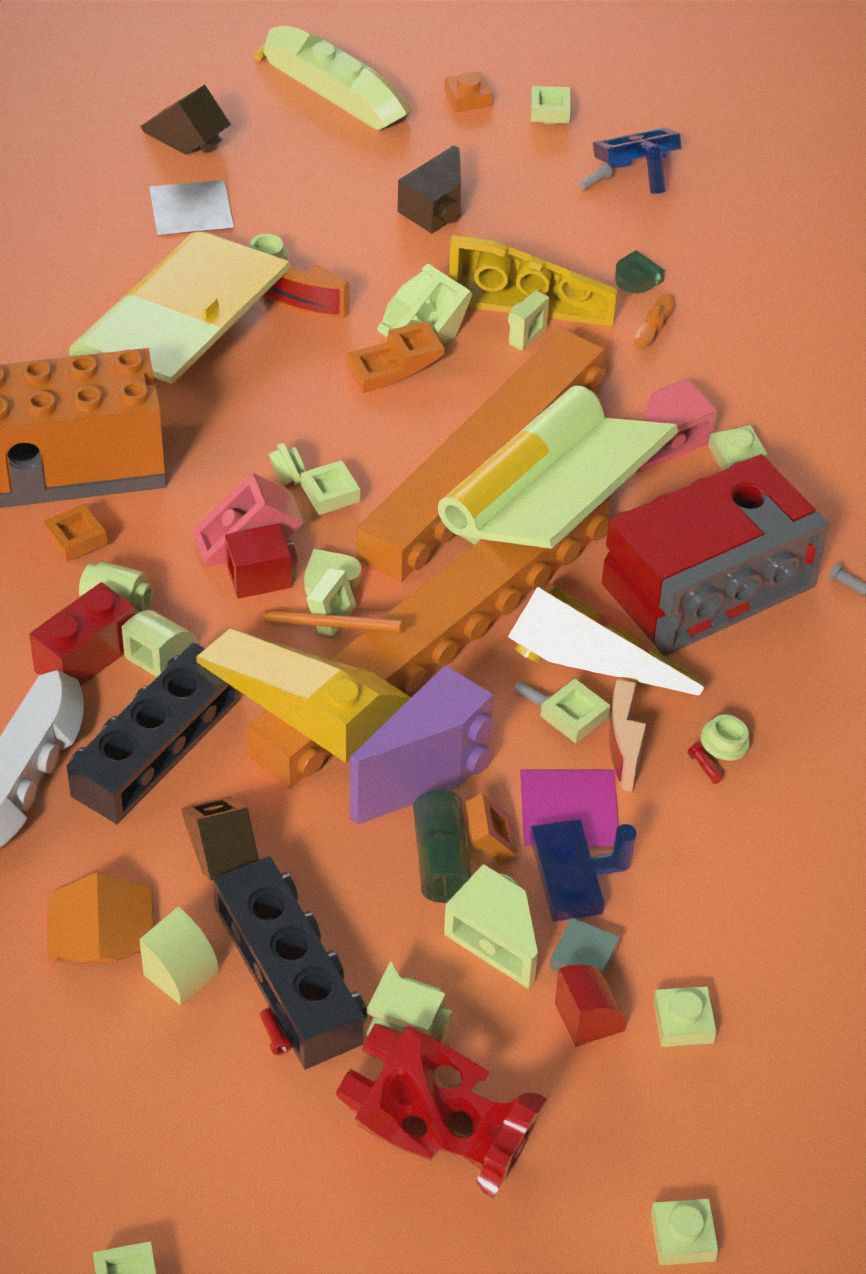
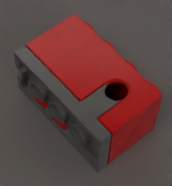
(713, 553)

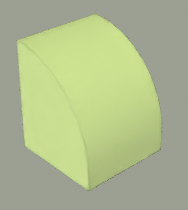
(153, 640)
(178, 956)

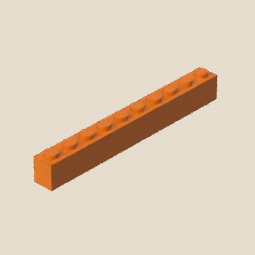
(439, 622)

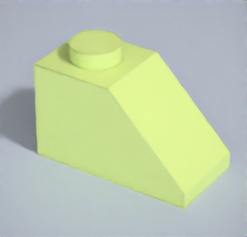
(495, 924)

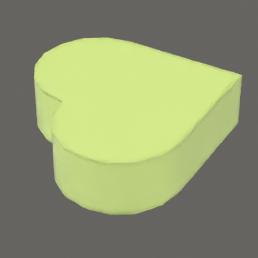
(323, 560)

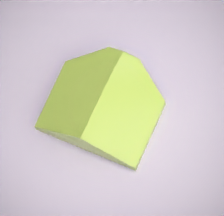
(429, 298)

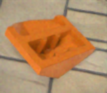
(98, 919)

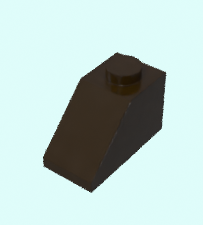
(189, 122)
(432, 191)
(221, 835)

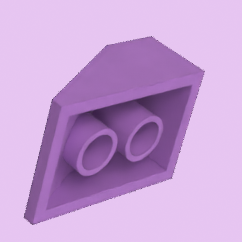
(423, 747)

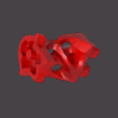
(411, 1089)

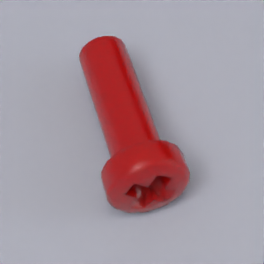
(698, 752)
(279, 1043)

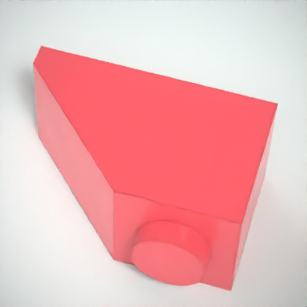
(688, 409)
(249, 506)

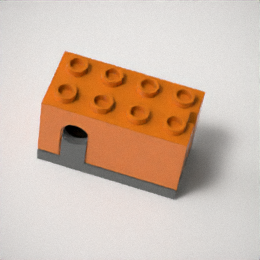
(79, 428)

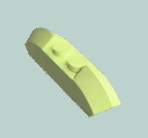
(335, 76)

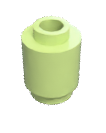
(126, 582)

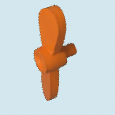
(654, 320)

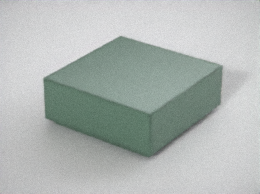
(585, 946)

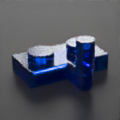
(649, 144)
(571, 871)

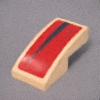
(625, 735)

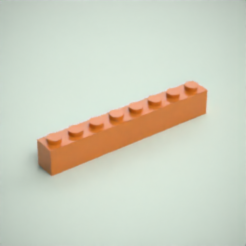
(407, 523)

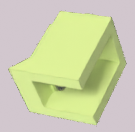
(410, 1003)

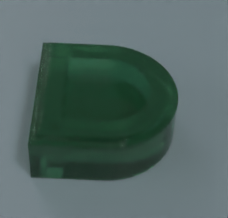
(637, 273)

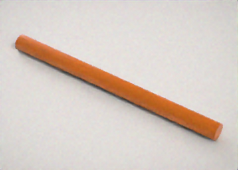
(335, 621)

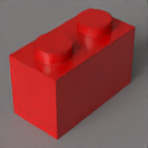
(82, 635)

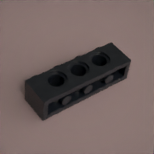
(149, 736)
(314, 1027)

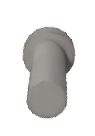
(603, 172)
(839, 574)
(530, 693)

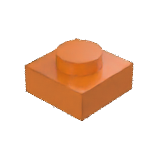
(468, 91)
(75, 532)
(490, 828)

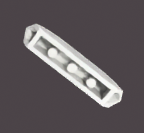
(32, 742)

